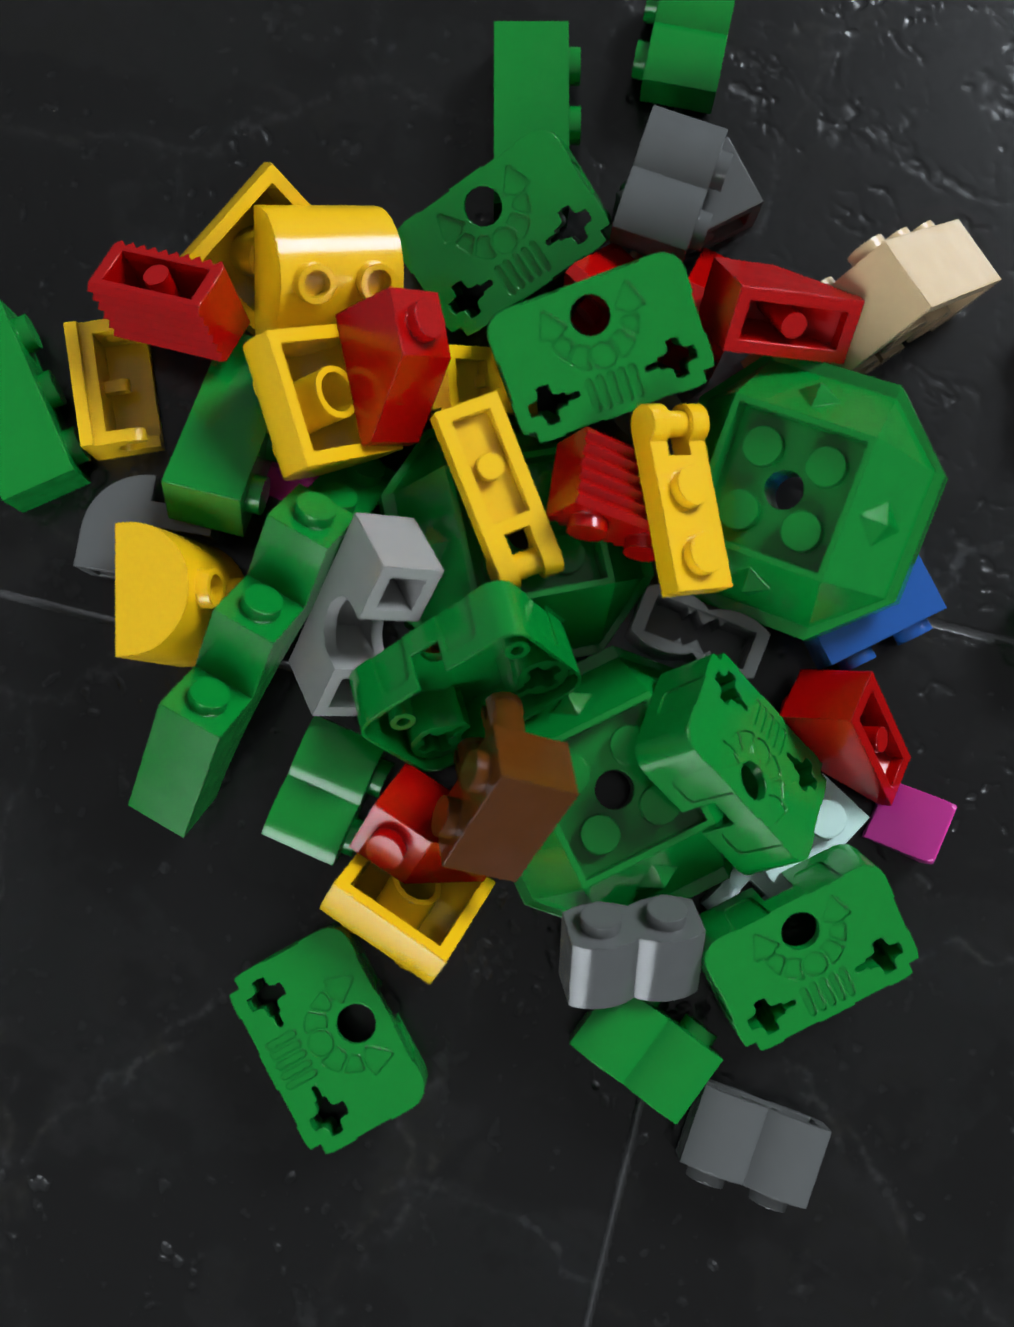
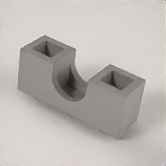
(376, 576)

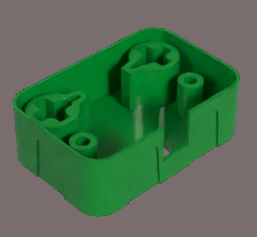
(536, 185)
(540, 347)
(488, 644)
(708, 732)
(817, 979)
(308, 1052)

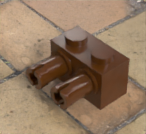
(505, 794)

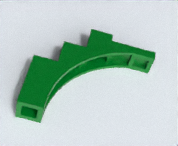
(245, 644)

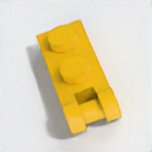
(497, 488)
(680, 499)

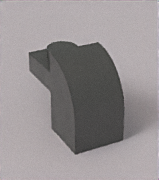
(128, 500)

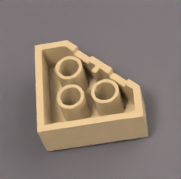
(909, 288)

